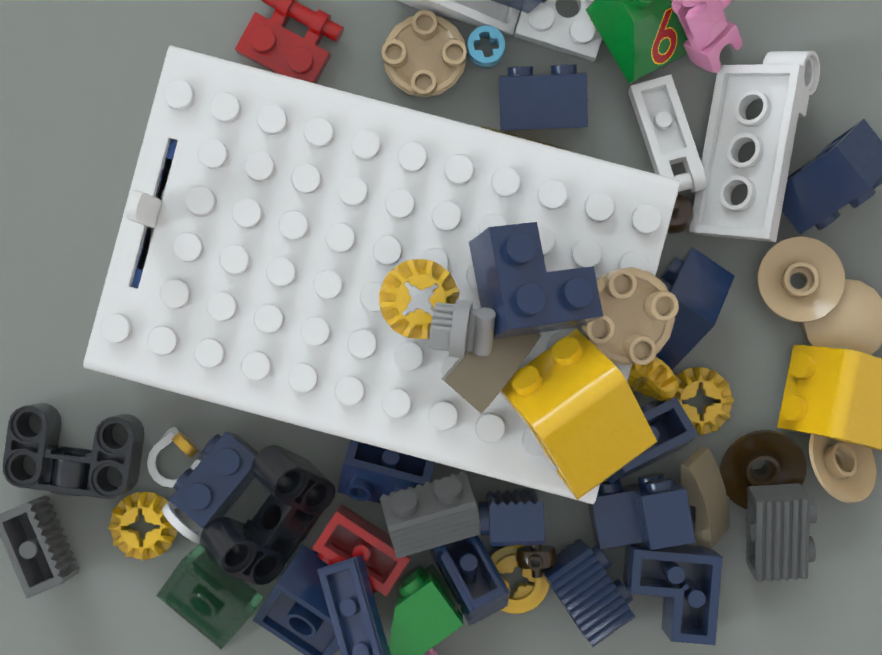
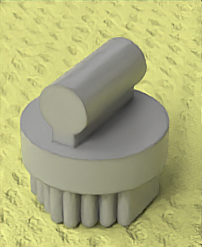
(462, 329)

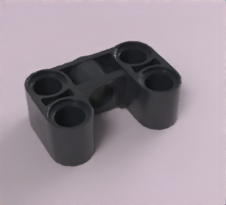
(71, 469)
(266, 543)

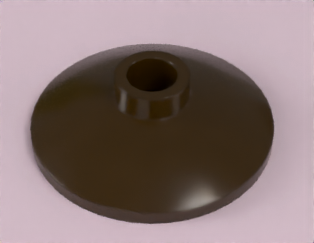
(782, 464)

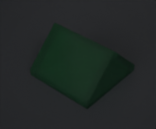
(209, 597)

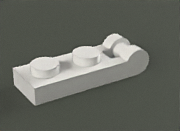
(667, 132)

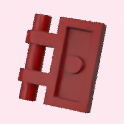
(283, 51)

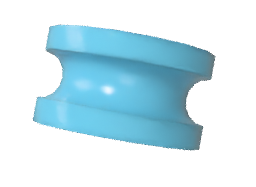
(494, 37)

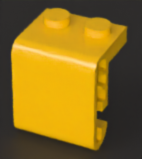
(834, 395)
(580, 412)

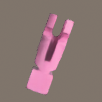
(706, 31)

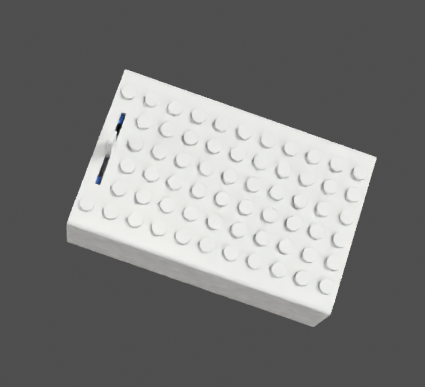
(281, 211)

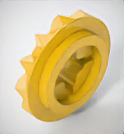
(395, 295)
(653, 380)
(712, 386)
(129, 540)
(527, 594)

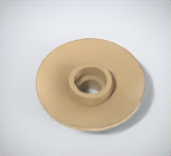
(821, 273)
(843, 468)

